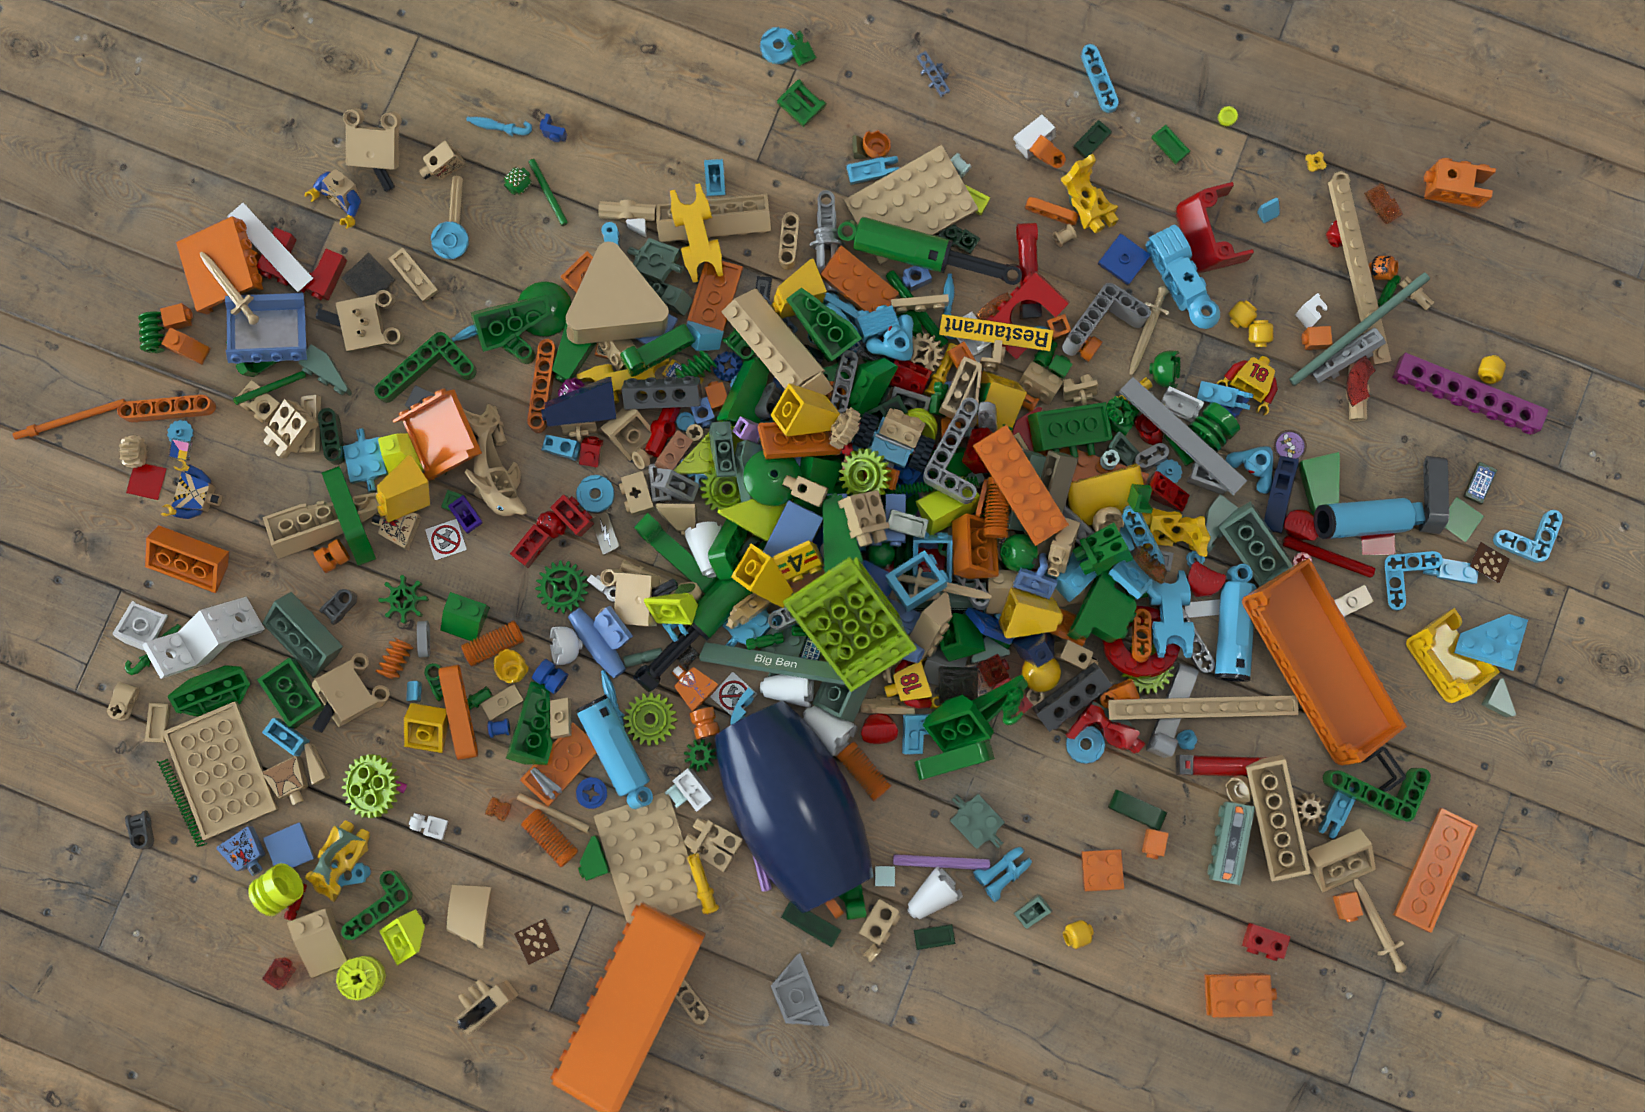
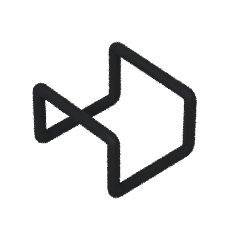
(1383, 787)

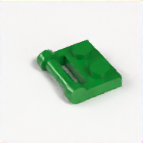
(797, 106)

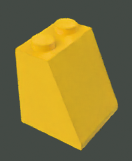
(806, 278)
(1007, 397)
(804, 412)
(402, 491)
(762, 576)
(1028, 614)

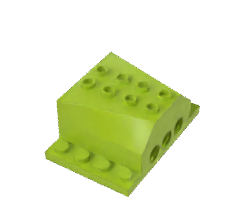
(851, 623)

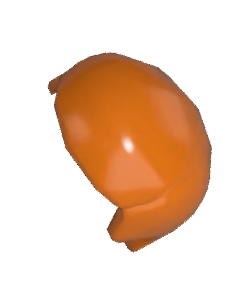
(876, 144)

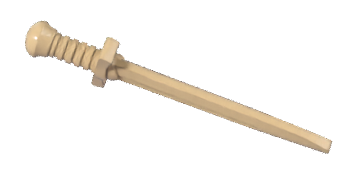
(239, 301)
(1148, 328)
(924, 582)
(1389, 946)

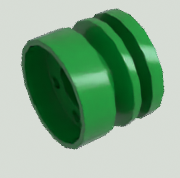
(1215, 426)

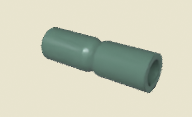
(640, 658)

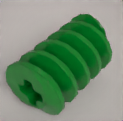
(149, 332)
(697, 367)

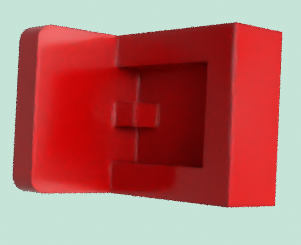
(590, 451)

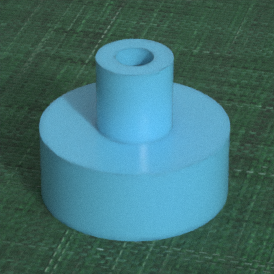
(1187, 739)

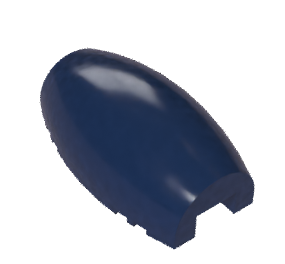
(793, 806)

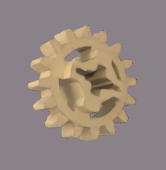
(927, 359)
(844, 428)

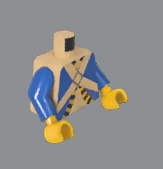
(340, 191)
(192, 494)

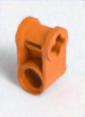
(1047, 151)
(1120, 691)

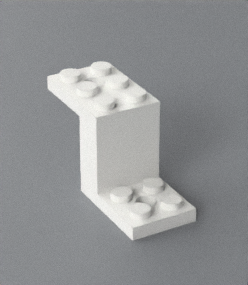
(203, 637)

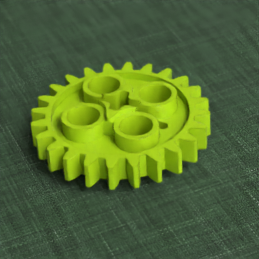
(371, 786)

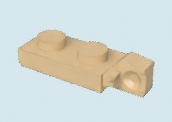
(747, 610)
(885, 705)

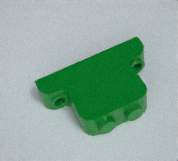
(1103, 611)

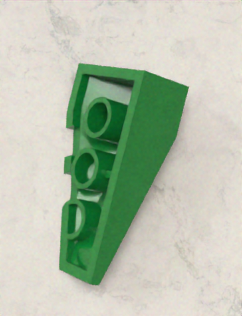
(504, 322)
(826, 328)
(532, 734)

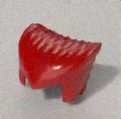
(1148, 430)
(1300, 525)
(1204, 580)
(879, 729)

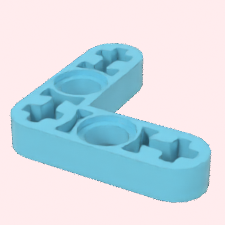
(1532, 545)
(1398, 573)

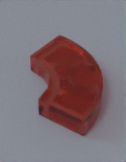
(1357, 381)

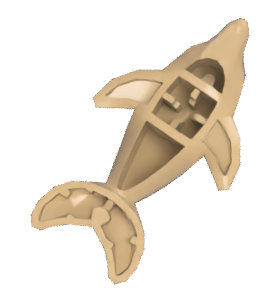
(491, 479)

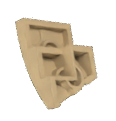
(469, 912)

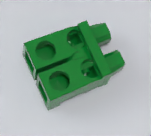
(1103, 550)

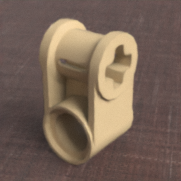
(123, 699)

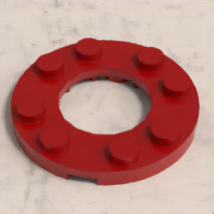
(1124, 661)

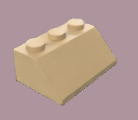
(932, 624)
(1341, 860)

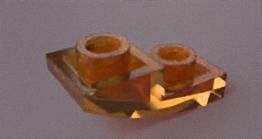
(1382, 203)
(988, 309)
(1150, 567)

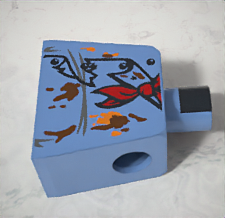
(243, 850)

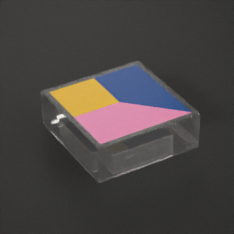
(180, 449)

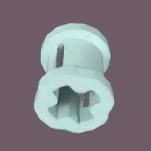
(960, 165)
(1104, 461)
(676, 795)

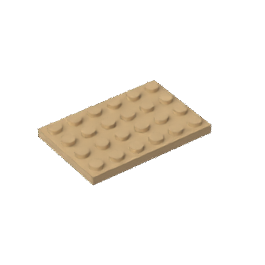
(918, 196)
(220, 770)
(648, 857)

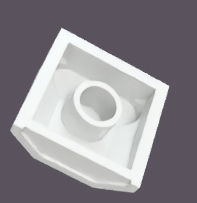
(139, 625)

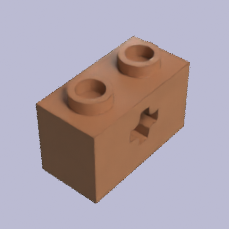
(674, 451)

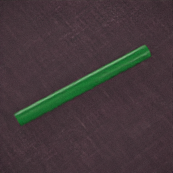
(546, 189)
(269, 387)

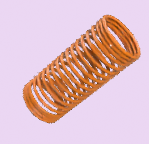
(1000, 511)
(470, 655)
(862, 774)
(534, 818)

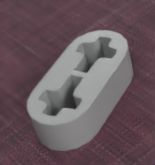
(1154, 460)
(423, 639)

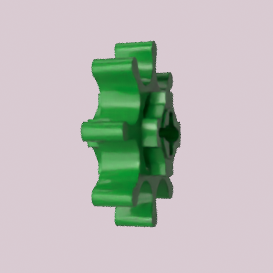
(408, 605)

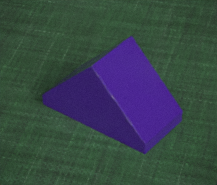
(465, 514)

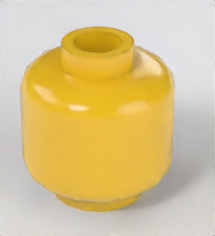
(1242, 314)
(1261, 333)
(1491, 369)
(1078, 934)

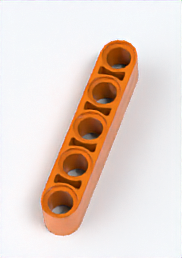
(539, 377)
(157, 408)
(458, 712)

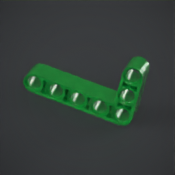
(423, 365)
(348, 516)
(672, 551)
(1378, 797)

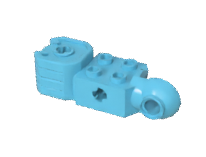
(1172, 258)

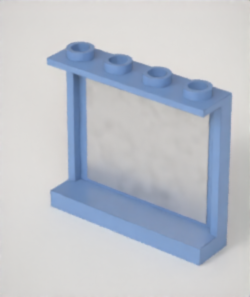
(276, 336)

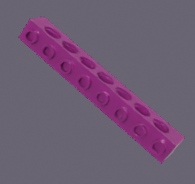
(1534, 414)

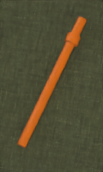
(34, 430)

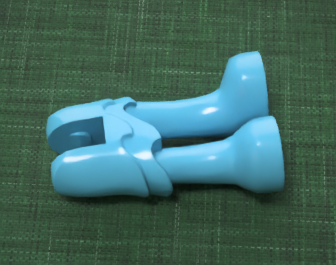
(1012, 873)

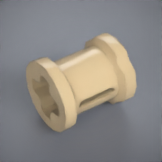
(1064, 235)
(692, 429)

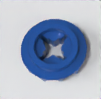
(736, 363)
(587, 784)

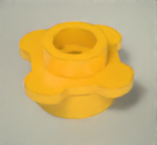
(1312, 166)

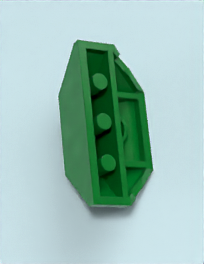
(870, 384)
(210, 691)

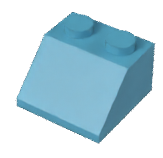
(1073, 580)

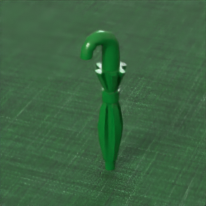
(144, 660)

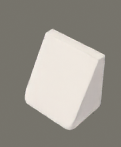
(638, 226)

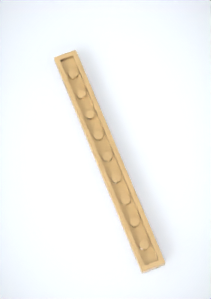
(1357, 261)
(1202, 707)

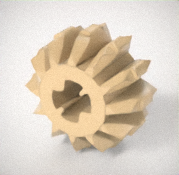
(133, 451)
(1316, 809)

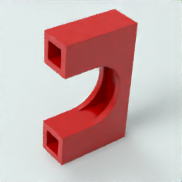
(324, 276)
(1035, 289)

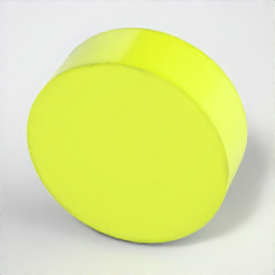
(1228, 116)

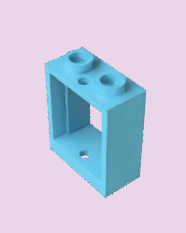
(939, 538)
(911, 603)

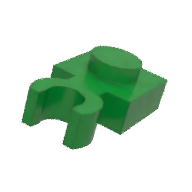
(801, 51)
(938, 398)

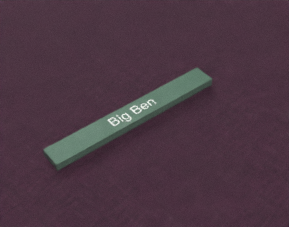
(769, 662)

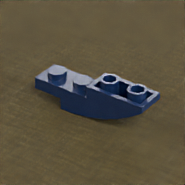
(1280, 493)

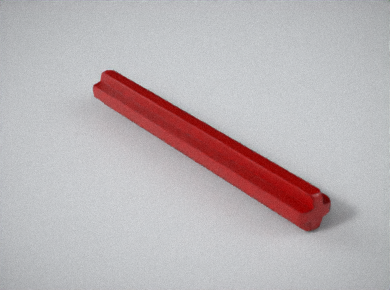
(1329, 556)

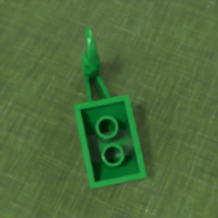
(966, 722)

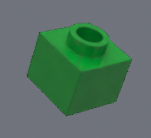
(1060, 366)

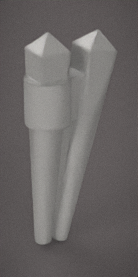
(547, 785)

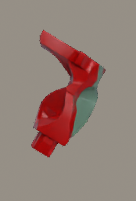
(1116, 732)

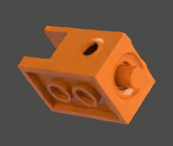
(1455, 181)
(1239, 995)

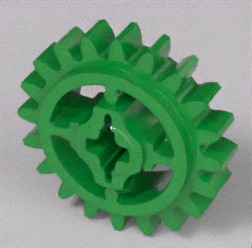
(557, 593)

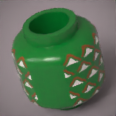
(517, 180)

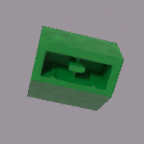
(961, 638)

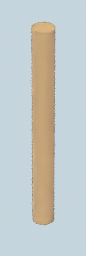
(554, 813)

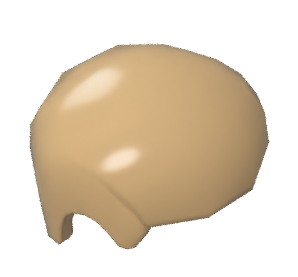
(1239, 790)

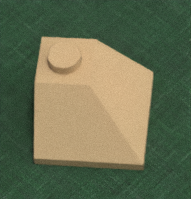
(679, 516)

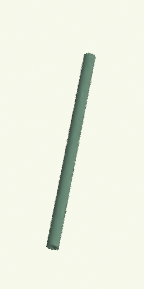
(1359, 329)

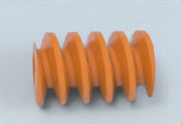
(394, 659)

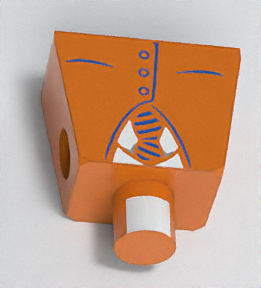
(693, 686)

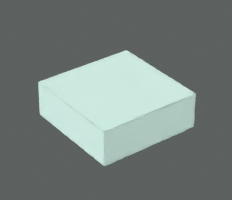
(884, 875)

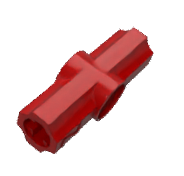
(661, 430)

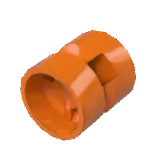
(1090, 348)
(338, 553)
(704, 723)

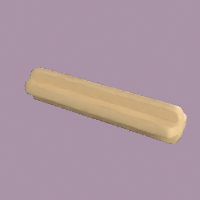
(455, 200)

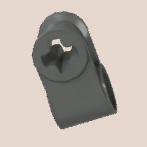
(768, 401)
(335, 608)
(139, 826)

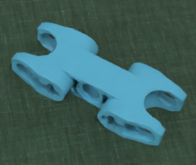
(1172, 626)

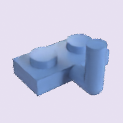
(1036, 581)

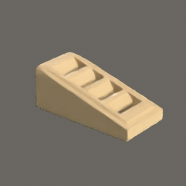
(316, 767)

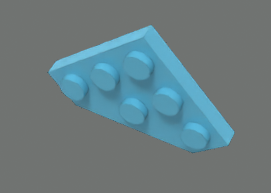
(1494, 641)

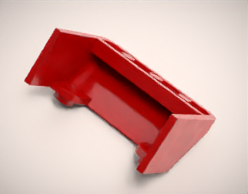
(1198, 232)

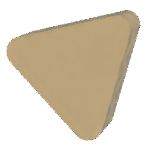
(614, 301)

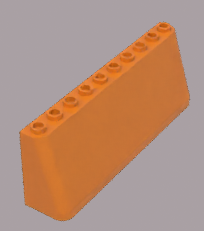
(1323, 664)
(627, 1009)

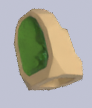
(690, 588)

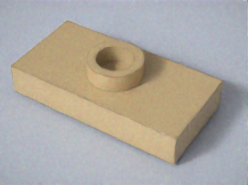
(1353, 600)
(502, 702)
(560, 718)

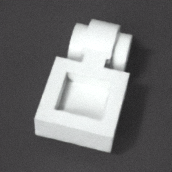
(596, 582)
(434, 827)

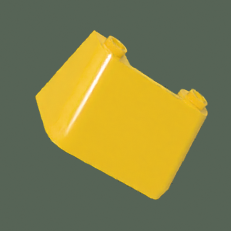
(1103, 491)
(1449, 672)

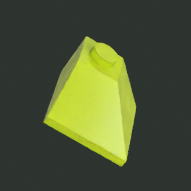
(395, 449)
(672, 608)
(404, 936)

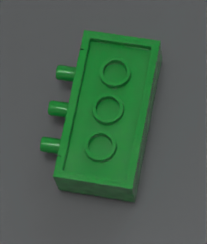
(1070, 428)

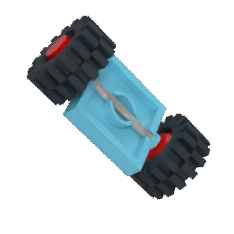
(894, 451)

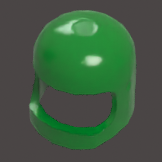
(880, 555)

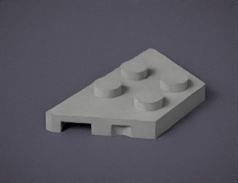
(798, 996)

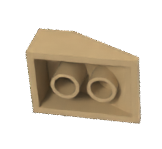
(318, 942)

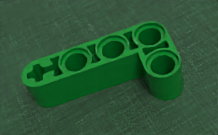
(657, 350)
(724, 549)
(954, 760)
(375, 909)

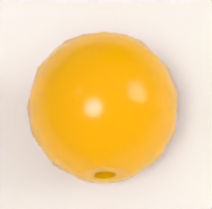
(1042, 678)

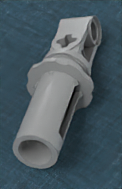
(826, 233)

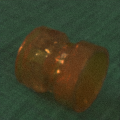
(498, 809)

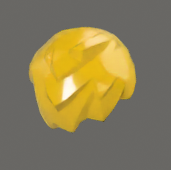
(510, 666)

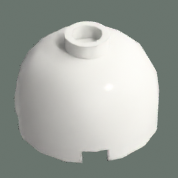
(565, 645)

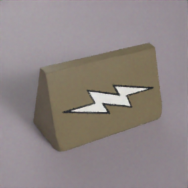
(605, 533)

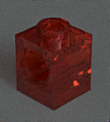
(994, 677)
(271, 975)

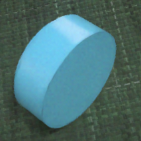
(684, 420)

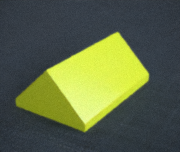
(943, 509)

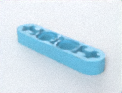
(1103, 77)
(1147, 537)

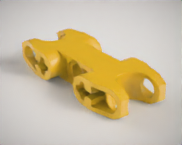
(693, 218)
(602, 371)

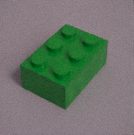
(291, 692)

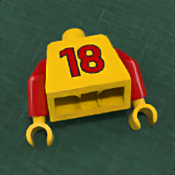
(1255, 378)
(911, 686)

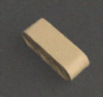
(789, 232)

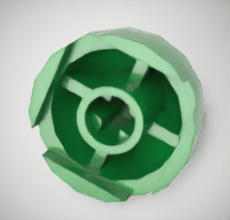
(1166, 369)
(1018, 552)

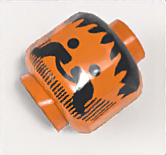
(1384, 267)

